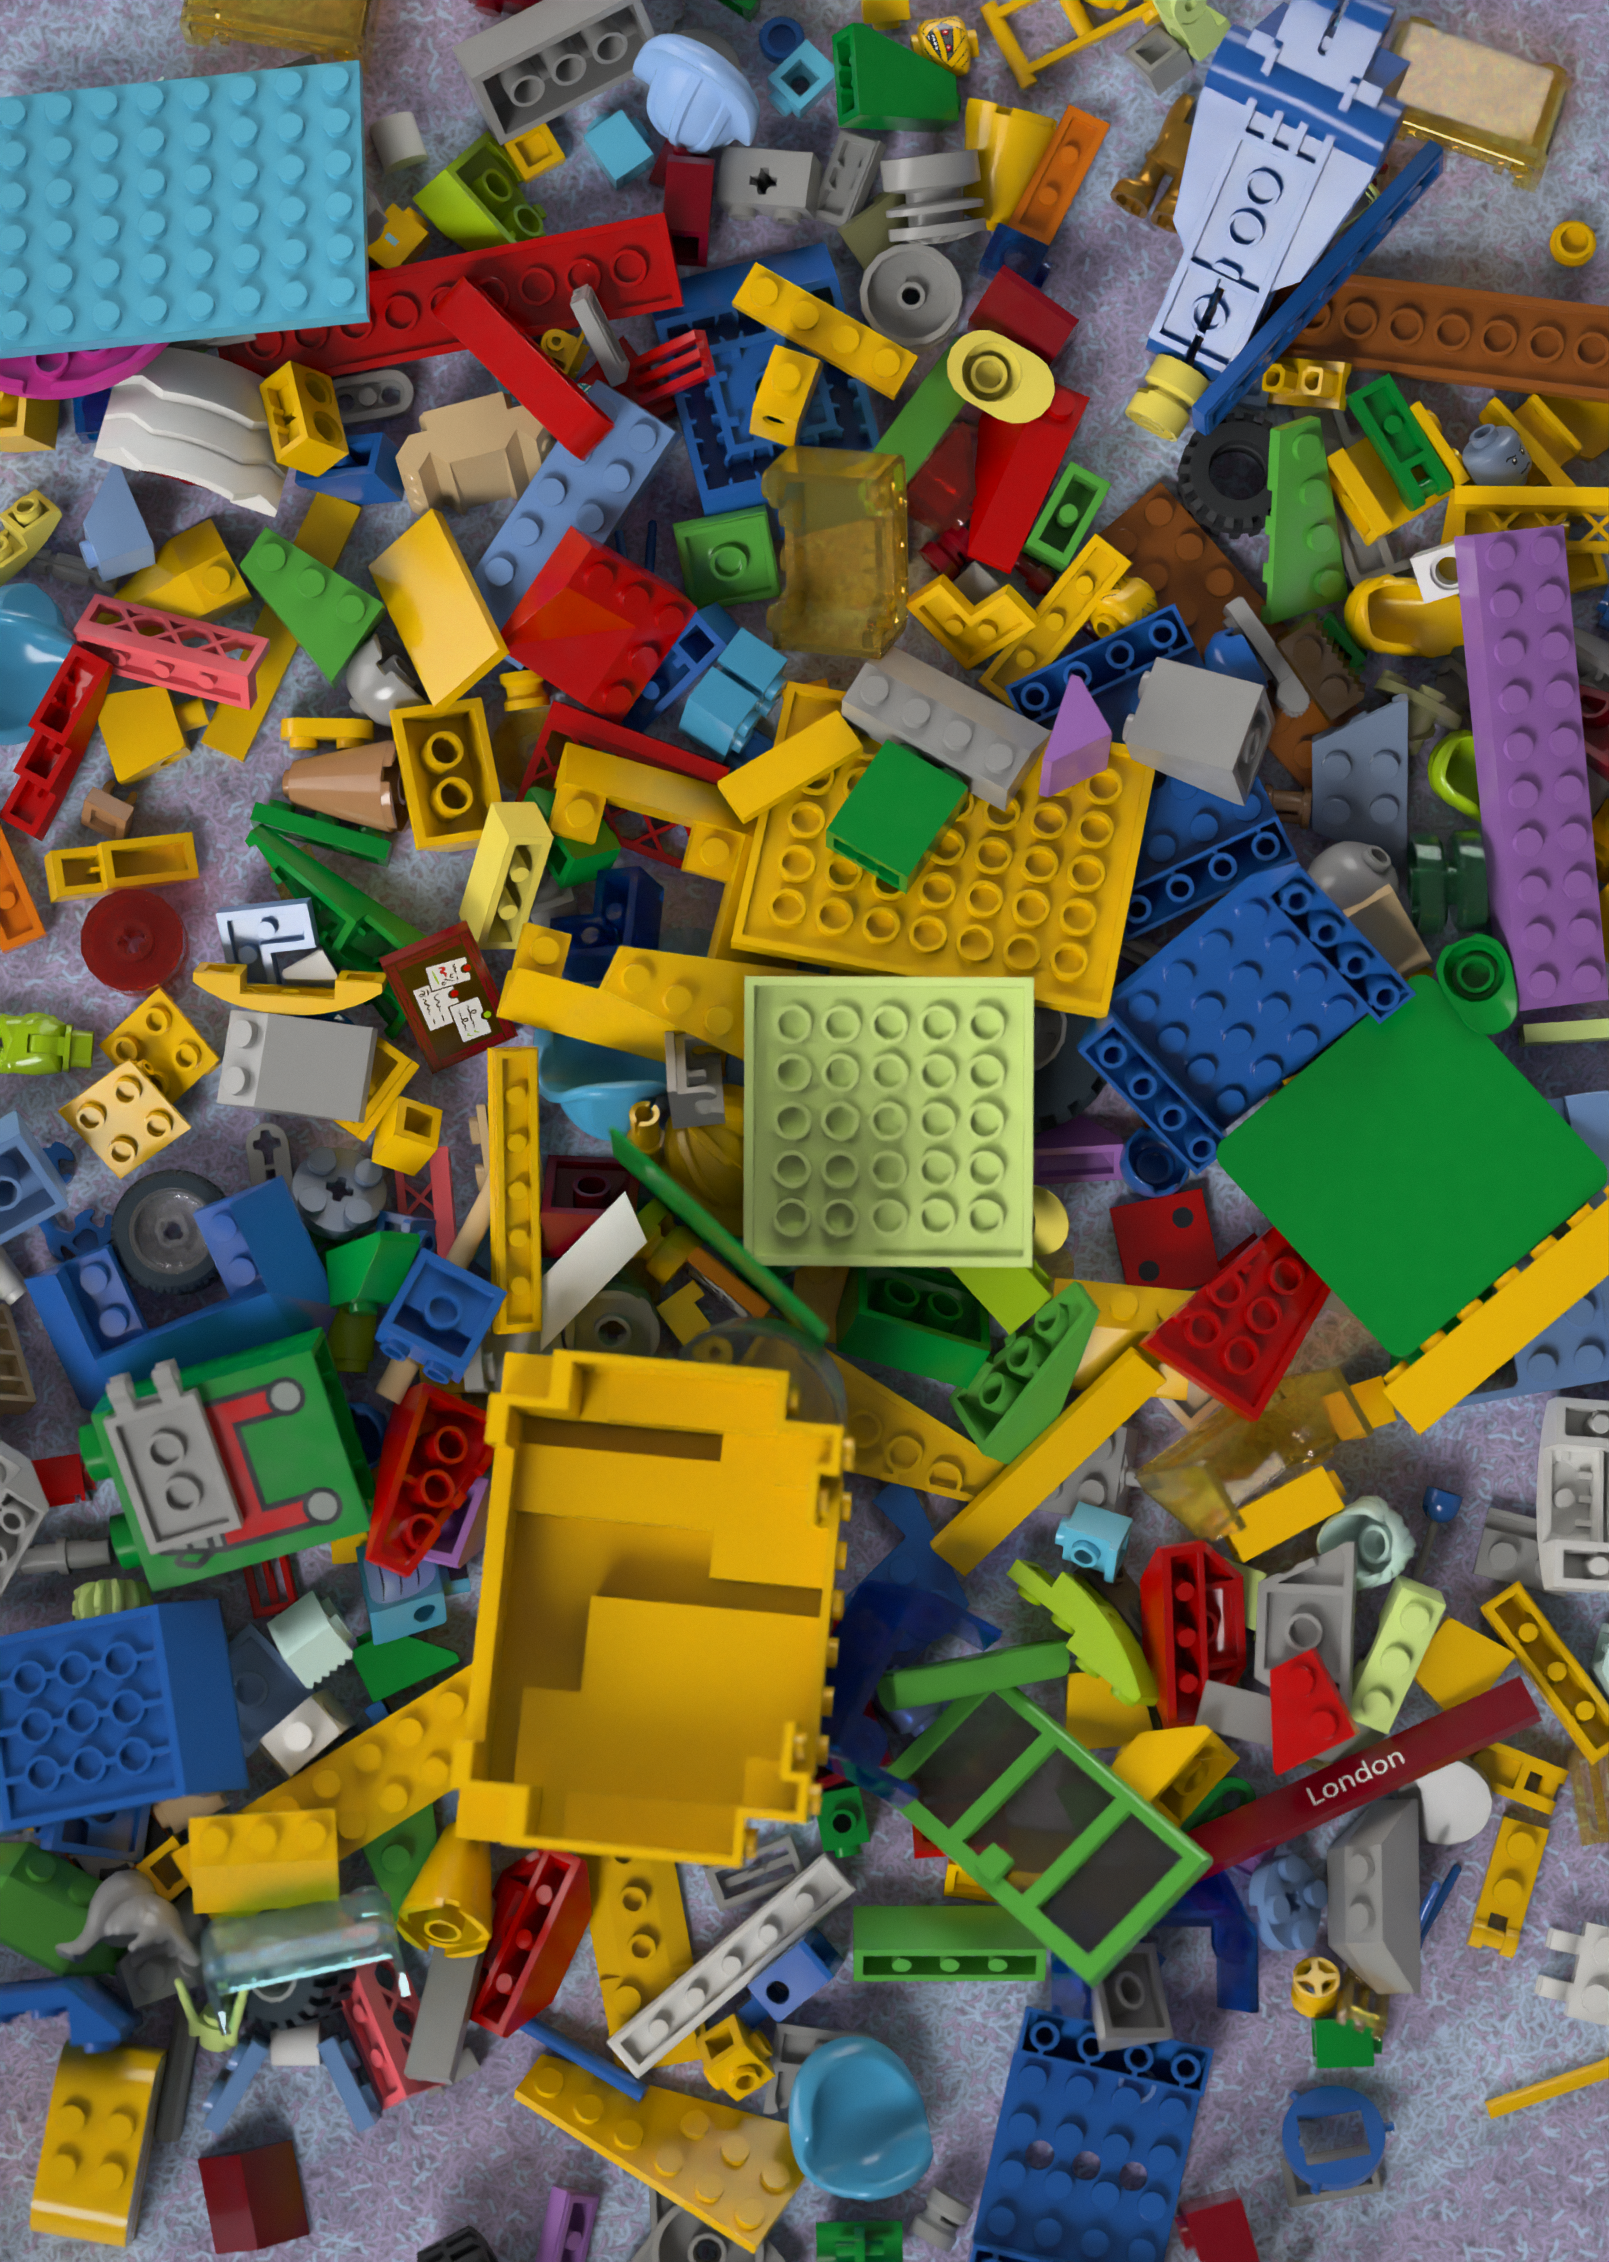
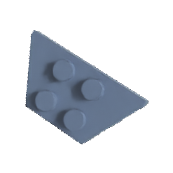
(1364, 780)

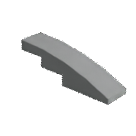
(1248, 1717)

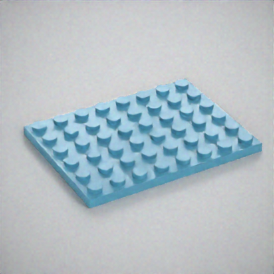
(183, 209)

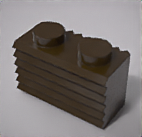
(1320, 666)

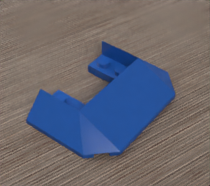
(264, 1263)

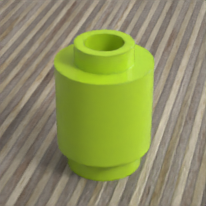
(352, 1341)

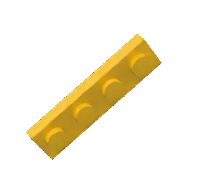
(824, 331)
(1061, 616)

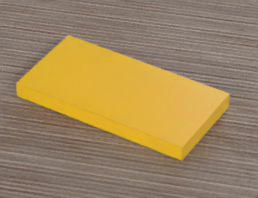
(438, 610)

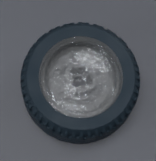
(142, 1237)

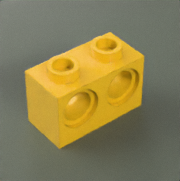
(303, 419)

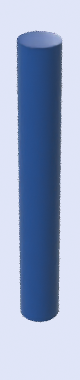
(586, 2058)

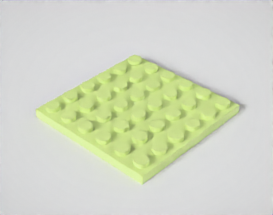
(889, 1121)

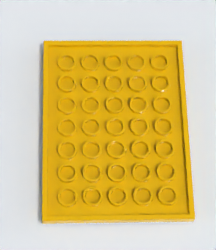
(999, 898)

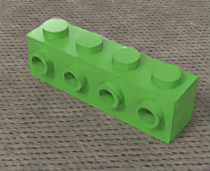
(948, 1938)

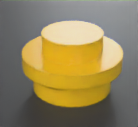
(1572, 243)

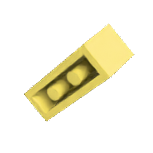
(505, 874)

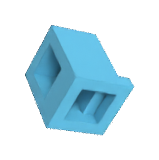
(806, 65)
(1095, 1539)

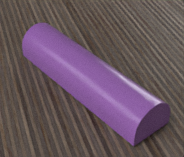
(567, 2225)

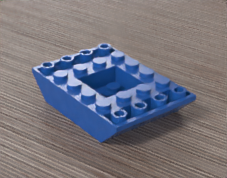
(718, 411)

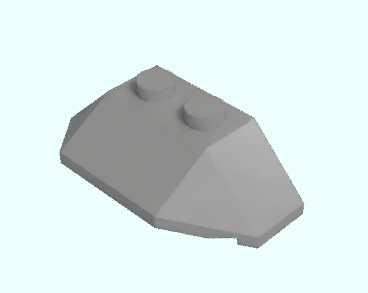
(1377, 1897)

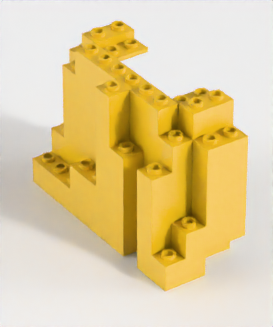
(652, 1609)

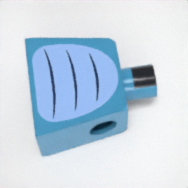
(409, 1604)

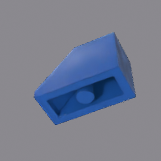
(362, 476)

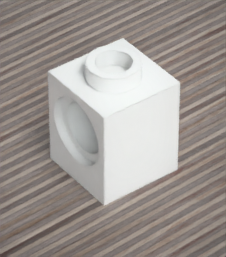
(1426, 569)

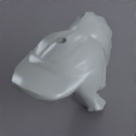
(132, 1916)

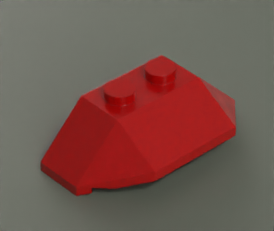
(1191, 1626)
(534, 1936)

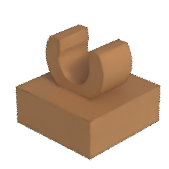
(108, 814)

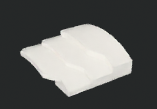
(195, 423)
(1574, 1495)

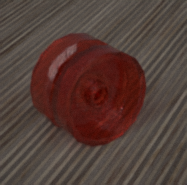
(115, 924)

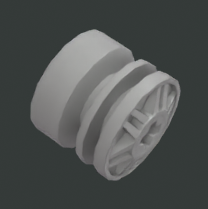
(933, 196)

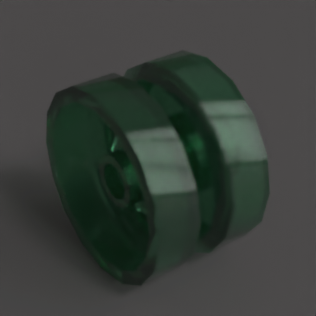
(1447, 881)

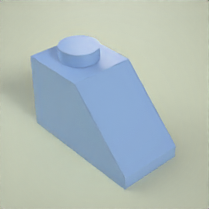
(115, 531)

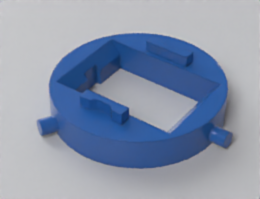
(1328, 2102)

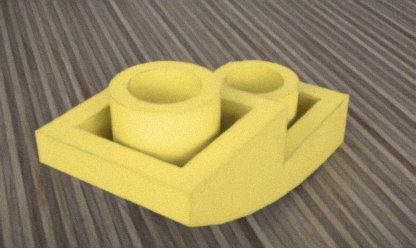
(26, 530)

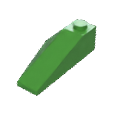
(1029, 1378)

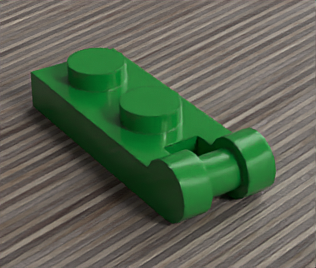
(1399, 441)

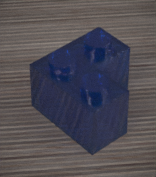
(624, 914)

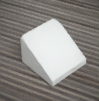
(311, 971)

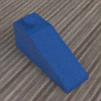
(684, 665)

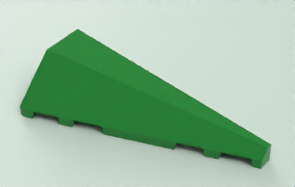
(348, 922)

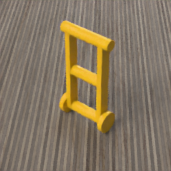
(1080, 22)

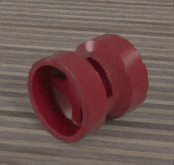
(947, 553)

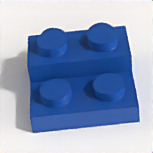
(439, 1317)
(106, 1835)

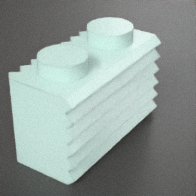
(312, 1638)

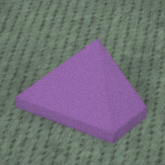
(1076, 1153)

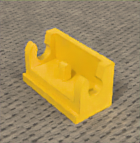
(388, 1078)

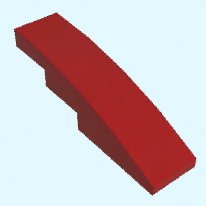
(59, 741)

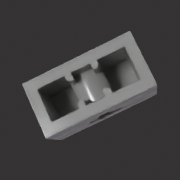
(748, 170)

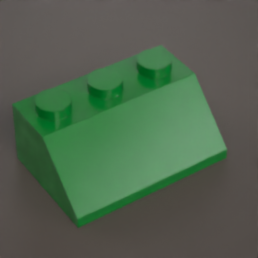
(913, 1322)

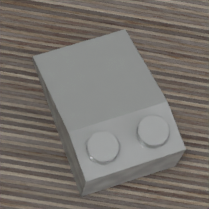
(297, 1066)

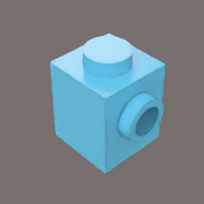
(619, 147)

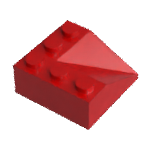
(596, 624)

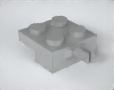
(1101, 1479)

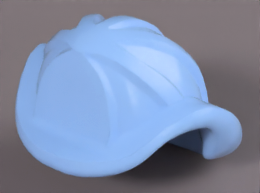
(696, 94)

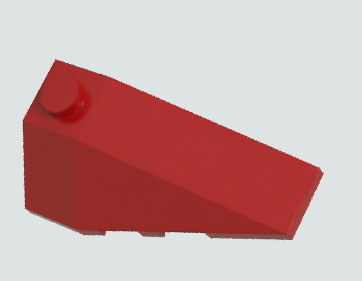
(1015, 475)
(425, 1469)

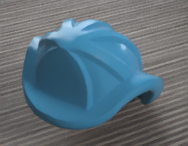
(31, 653)
(595, 1081)
(859, 2121)

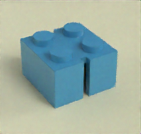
(732, 700)

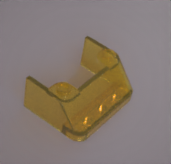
(1230, 1459)

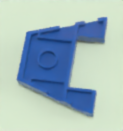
(912, 1561)

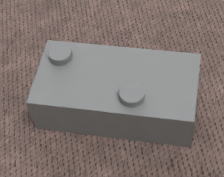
(551, 60)

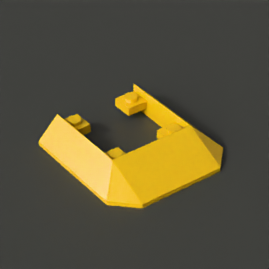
(715, 850)

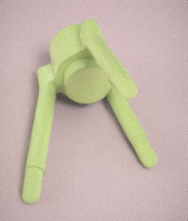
(206, 2024)

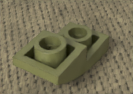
(868, 231)

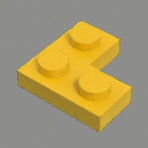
(970, 630)

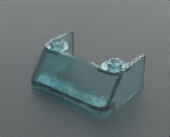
(299, 1944)

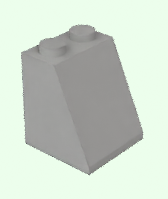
(1200, 728)

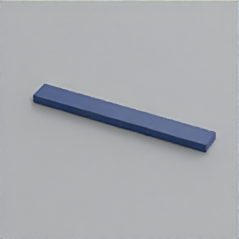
(1318, 288)

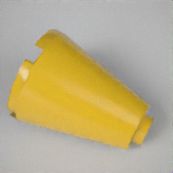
(1008, 151)
(451, 1898)

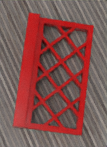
(628, 744)

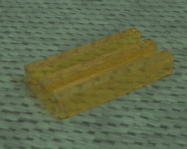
(1579, 1800)
(1360, 2013)

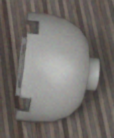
(382, 680)
(1353, 872)

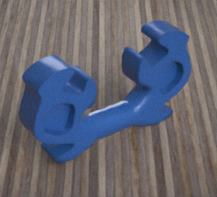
(86, 1234)

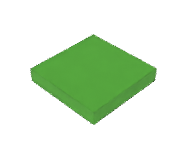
(728, 558)

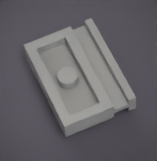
(1510, 1551)

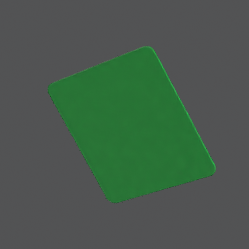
(1411, 1167)
(716, 1237)

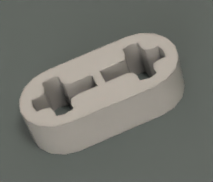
(257, 1160)

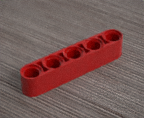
(524, 368)

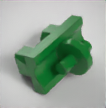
(859, 2241)

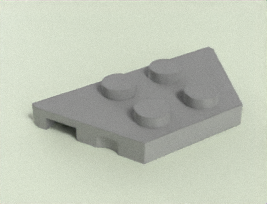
(1307, 1610)

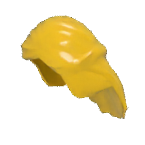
(1392, 619)

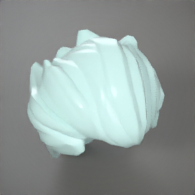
(1381, 1538)

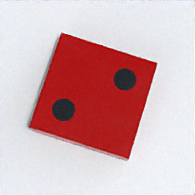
(1165, 1241)

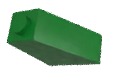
(889, 85)

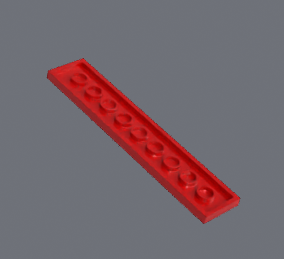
(532, 280)

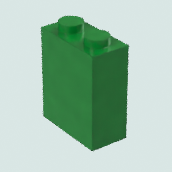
(897, 815)

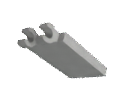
(170, 1461)

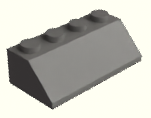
(946, 723)

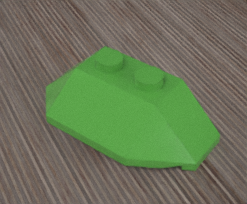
(46, 1905)

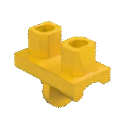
(1307, 383)

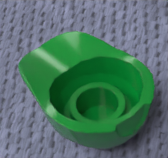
(1479, 983)

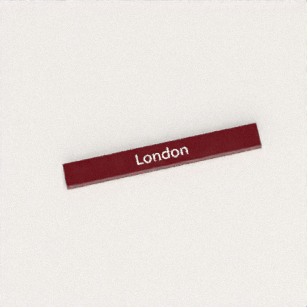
(1366, 1775)

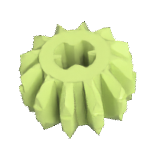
(109, 1597)

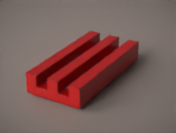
(648, 377)
(276, 1606)

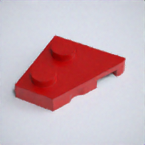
(1306, 1711)

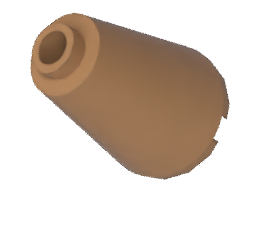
(352, 785)

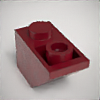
(689, 207)

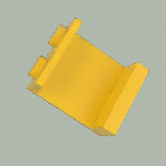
(1370, 493)

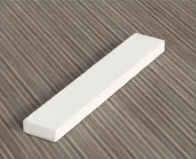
(730, 1965)

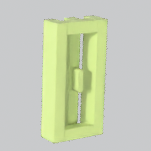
(1563, 1032)

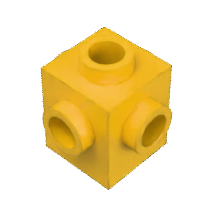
(738, 2066)

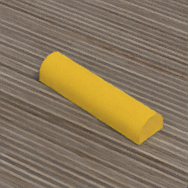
(1551, 1669)

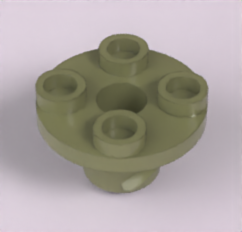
(1425, 709)

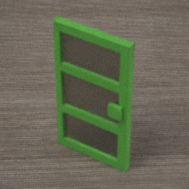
(1046, 1828)

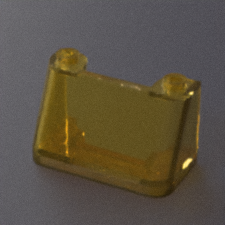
(1479, 100)

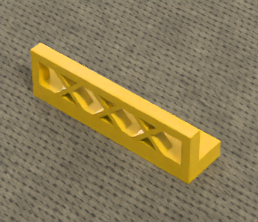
(1543, 502)

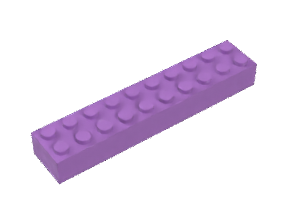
(1532, 763)

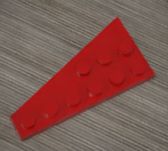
(1243, 1325)

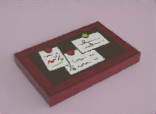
(447, 996)

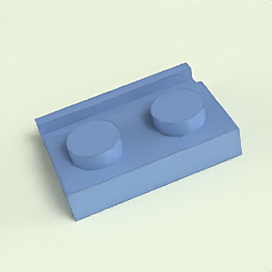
(342, 2065)

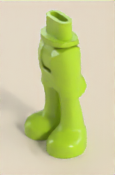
(42, 1045)

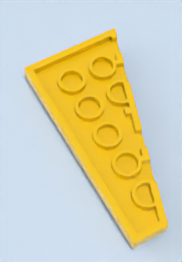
(689, 992)
(699, 2154)

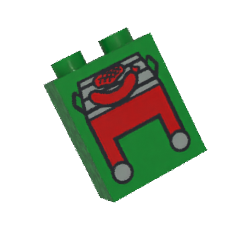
(285, 1451)

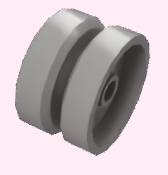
(938, 287)

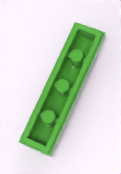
(973, 1674)

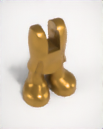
(1163, 158)

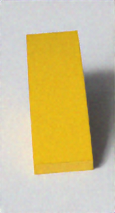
(120, 866)

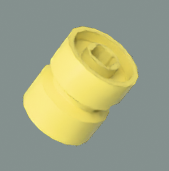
(1169, 394)

